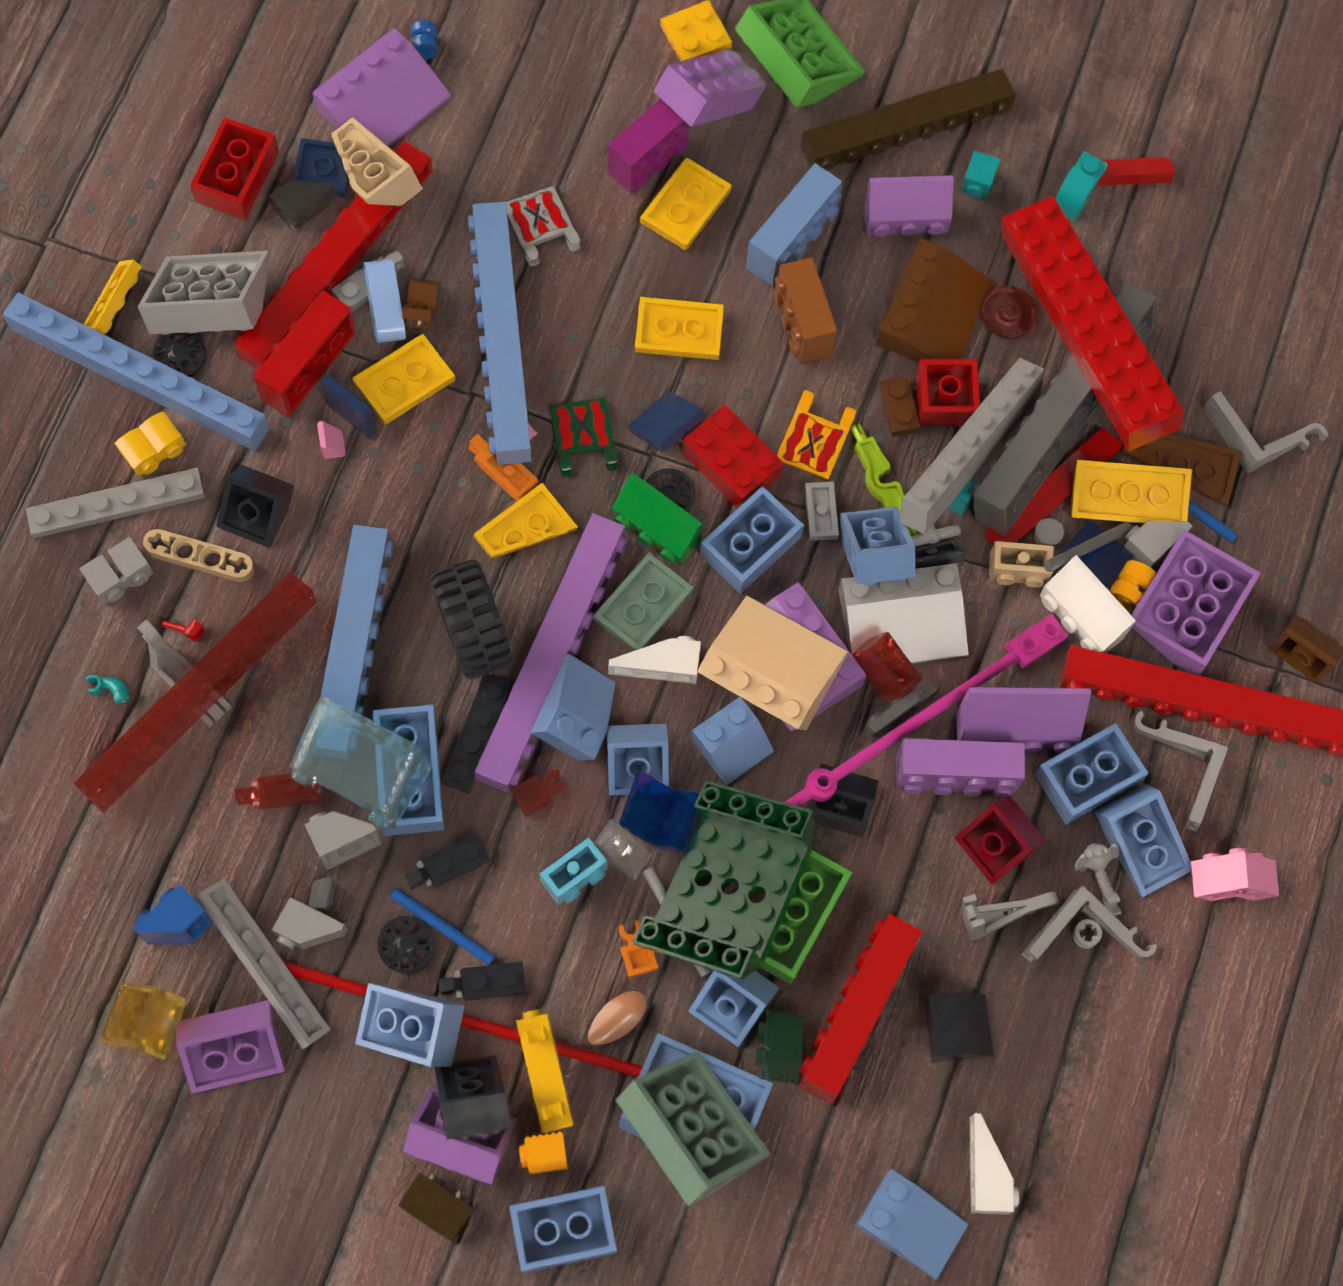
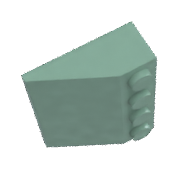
(691, 1127)

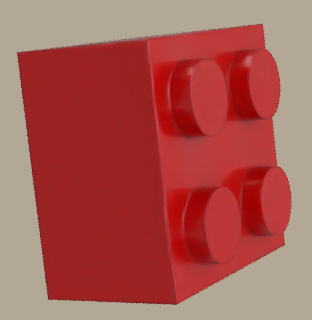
(947, 391)

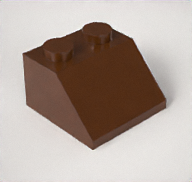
(1307, 649)

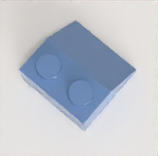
(732, 741)
(636, 750)
(733, 1004)

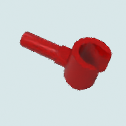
(193, 631)

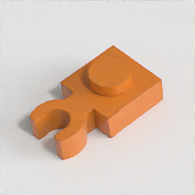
(636, 959)

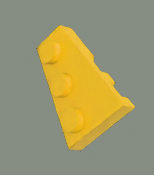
(525, 523)

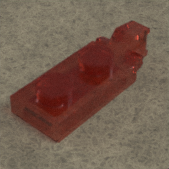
(277, 792)

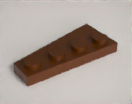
(1211, 464)

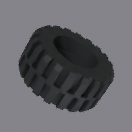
(471, 619)

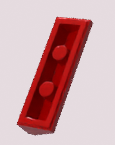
(1137, 171)

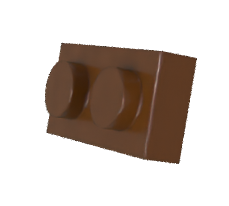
(899, 406)

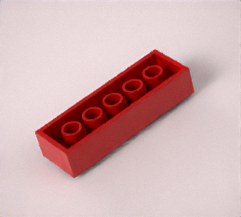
(863, 1002)

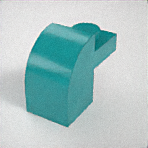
(1079, 185)

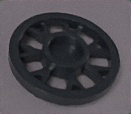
(180, 353)
(406, 944)

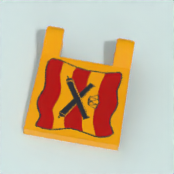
(812, 441)

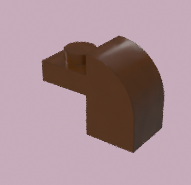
(422, 303)

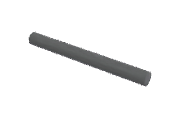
(1087, 546)

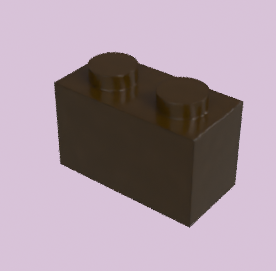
(436, 1206)

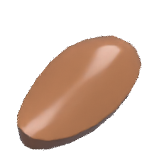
(617, 1018)

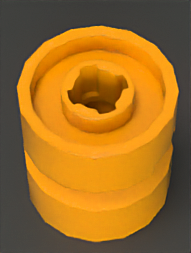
(1132, 584)

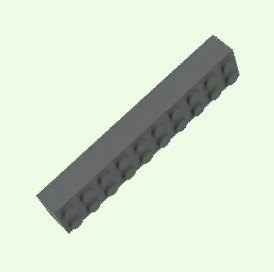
(1049, 430)

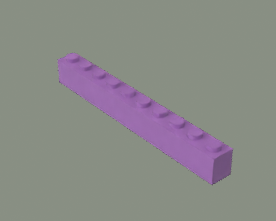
(557, 636)

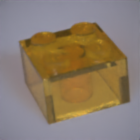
(142, 1020)

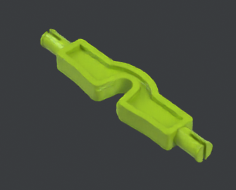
(876, 467)

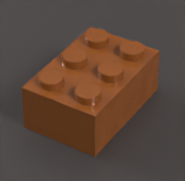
(805, 310)

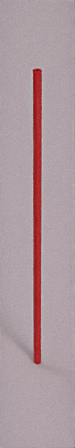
(473, 1022)

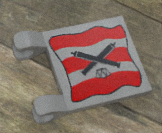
(540, 219)

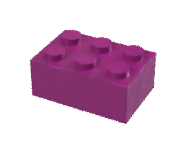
(647, 146)

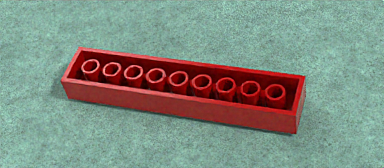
(1092, 324)

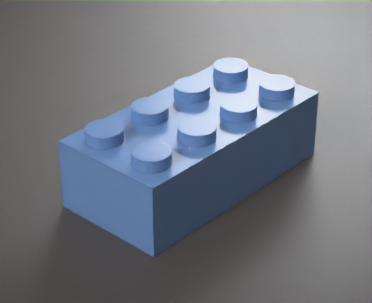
(794, 224)
(420, 728)

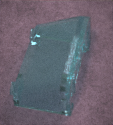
(359, 761)

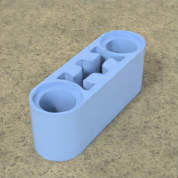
(384, 301)

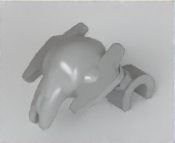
(1097, 858)

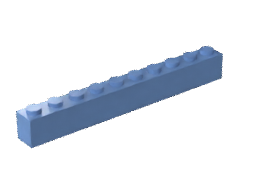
(501, 332)
(136, 371)

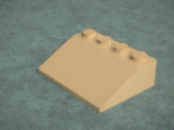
(773, 663)

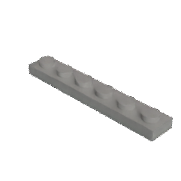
(115, 503)
(263, 963)

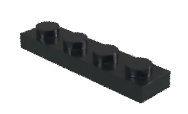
(476, 733)

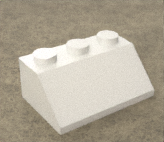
(1086, 607)

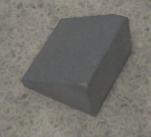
(322, 895)

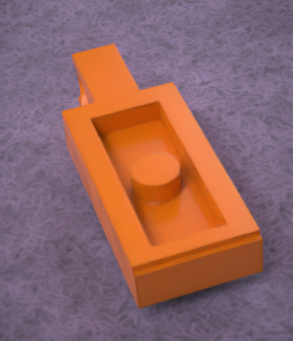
(511, 477)

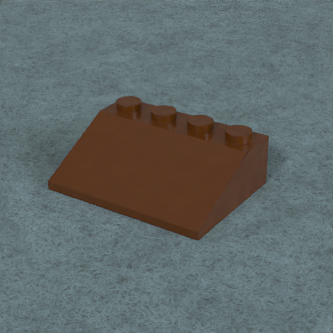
(934, 305)

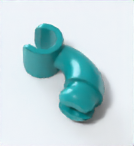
(116, 686)

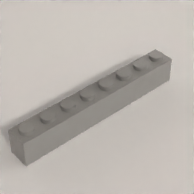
(971, 446)

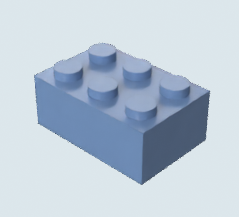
(751, 539)
(877, 546)
(1090, 773)
(563, 1229)

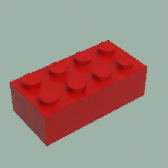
(305, 353)

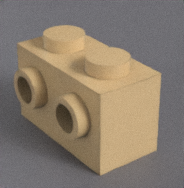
(1019, 563)

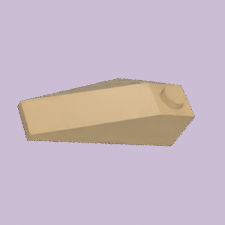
(373, 167)

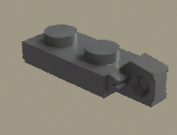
(899, 710)

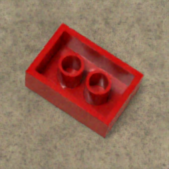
(234, 168)
(732, 456)

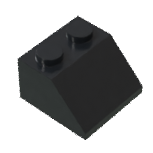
(254, 505)
(958, 1026)

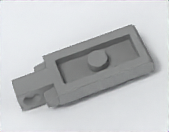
(353, 289)

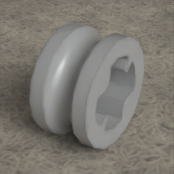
(1094, 926)

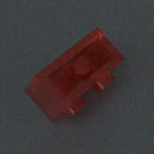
(887, 666)

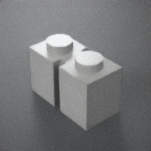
(130, 564)

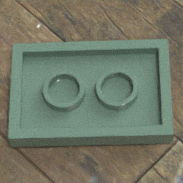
(643, 603)

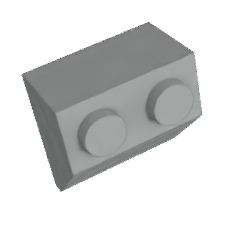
(340, 837)

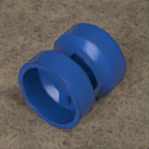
(424, 38)

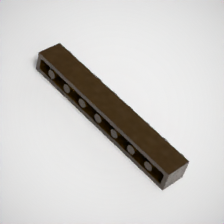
(908, 120)

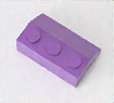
(908, 205)
(229, 1046)
(474, 1157)

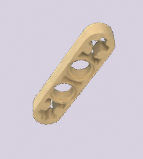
(197, 558)

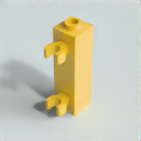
(545, 1071)

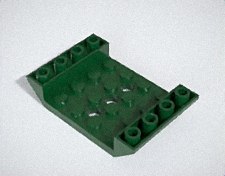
(741, 842)

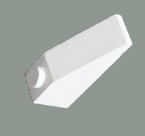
(666, 660)
(989, 1176)

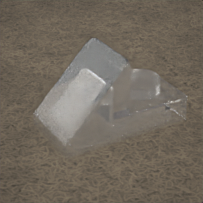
(622, 849)

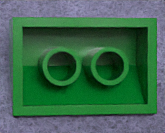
(657, 520)

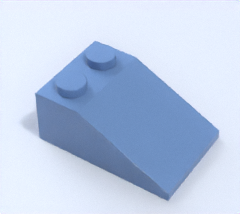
(576, 710)
(1145, 839)
(410, 1025)
(911, 1224)

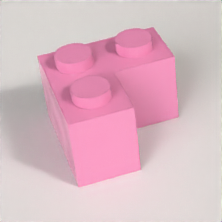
(1235, 875)

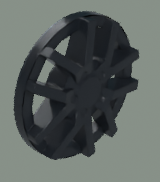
(673, 491)

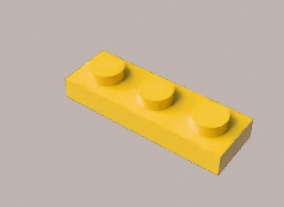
(113, 296)

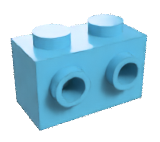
(573, 872)

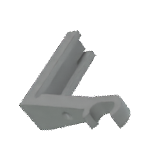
(1239, 438)
(173, 666)
(1196, 747)
(1095, 911)
(988, 918)

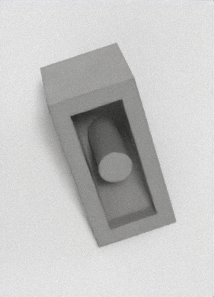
(1154, 540)
(305, 926)

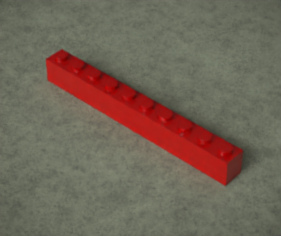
(325, 264)
(1204, 699)

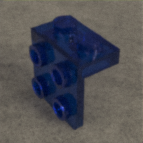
(659, 813)

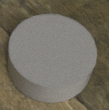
(1049, 532)

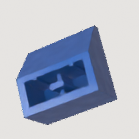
(173, 920)

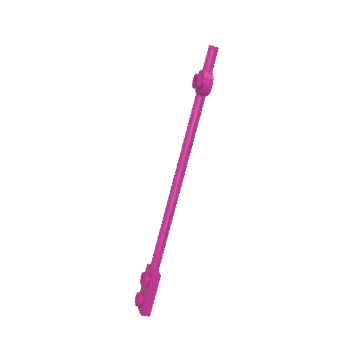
(1022, 649)

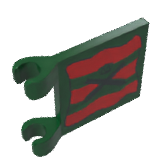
(583, 429)

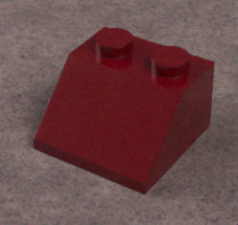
(1000, 839)

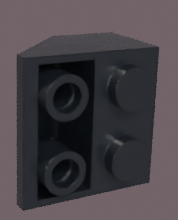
(849, 805)

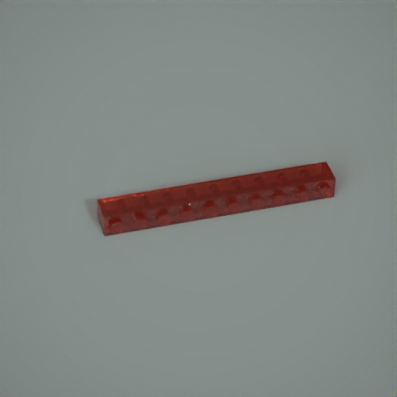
(195, 692)

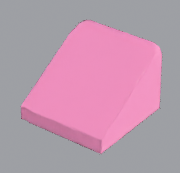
(331, 440)

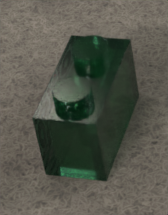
(781, 1047)

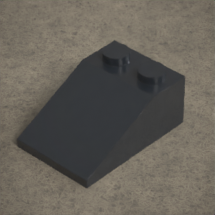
(472, 1098)

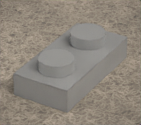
(821, 511)

